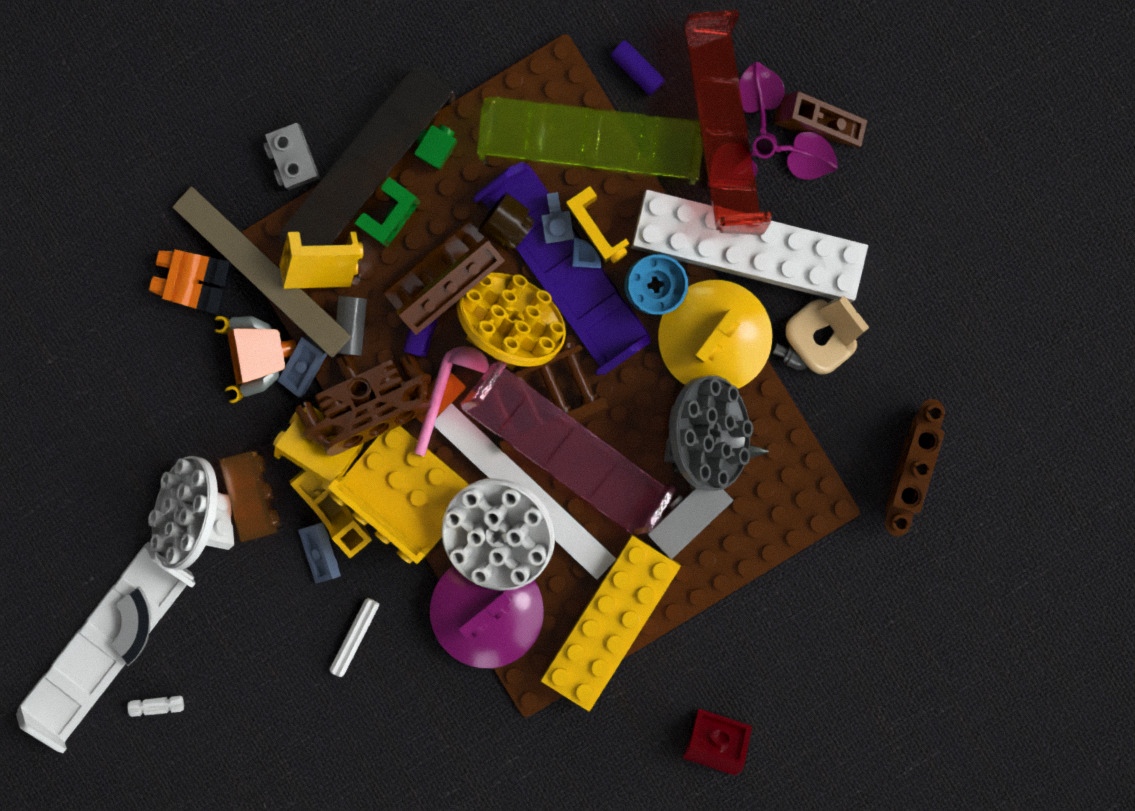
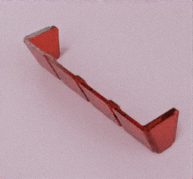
(723, 123)

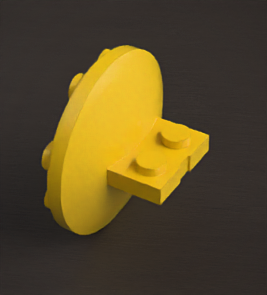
(512, 320)
(716, 333)

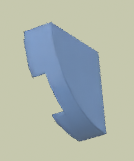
(585, 255)

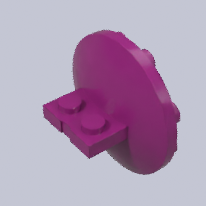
(485, 624)

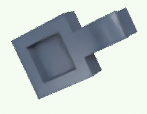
(556, 224)

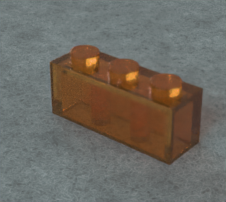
(249, 495)

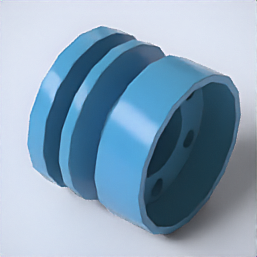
(668, 296)

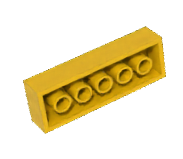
(610, 622)

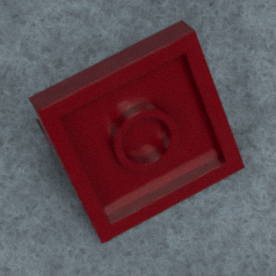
(718, 742)

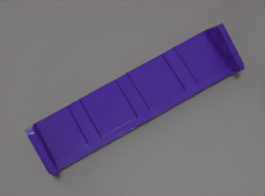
(581, 294)

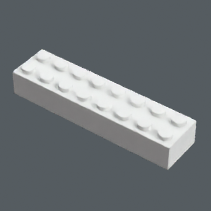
(778, 257)

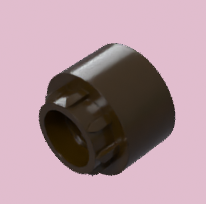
(506, 222)

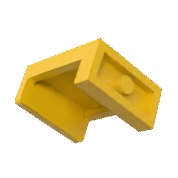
(577, 208)
(319, 265)
(311, 455)

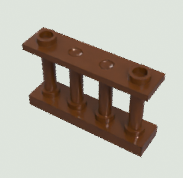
(443, 276)
(590, 402)

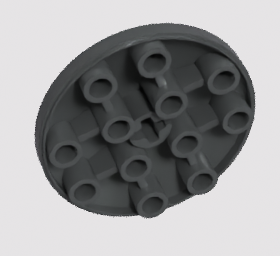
(707, 433)

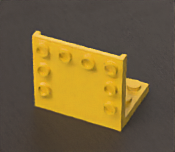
(399, 493)

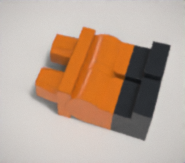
(184, 276)

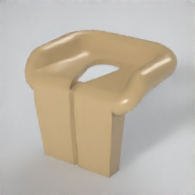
(841, 345)

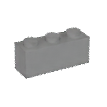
(687, 519)

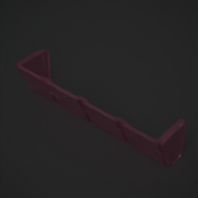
(567, 450)

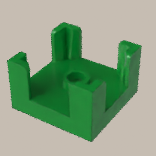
(394, 218)

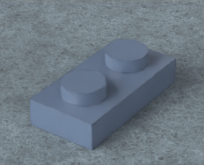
(302, 366)
(319, 552)

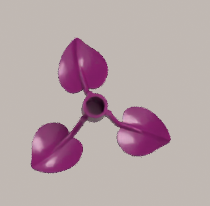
(811, 152)

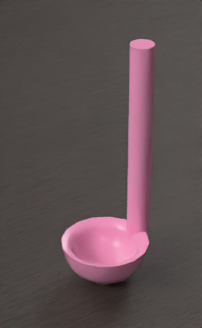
(462, 356)

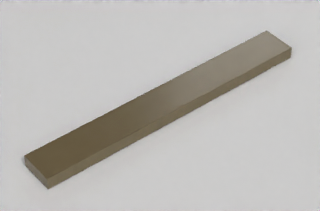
(261, 272)

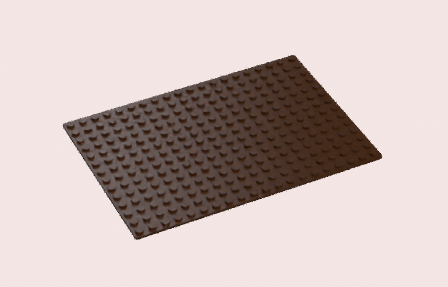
(780, 496)

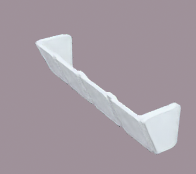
(89, 659)

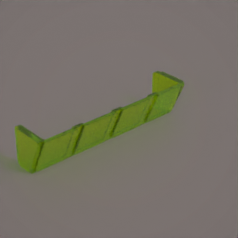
(590, 137)

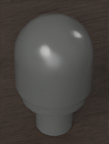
(789, 356)

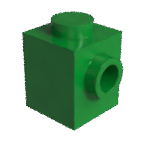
(436, 145)

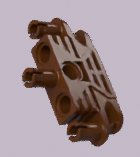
(368, 416)
(915, 467)

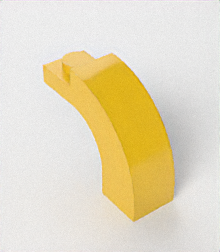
(342, 526)

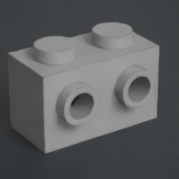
(291, 157)

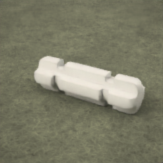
(155, 706)

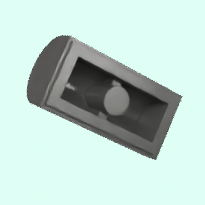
(351, 317)

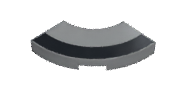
(134, 625)

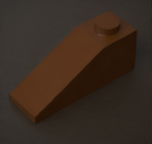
(804, 113)

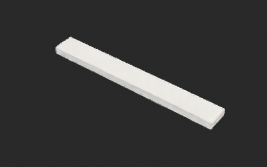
(498, 465)

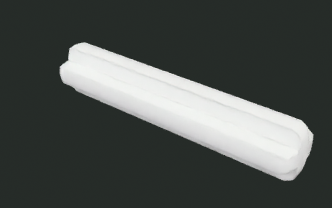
(354, 637)

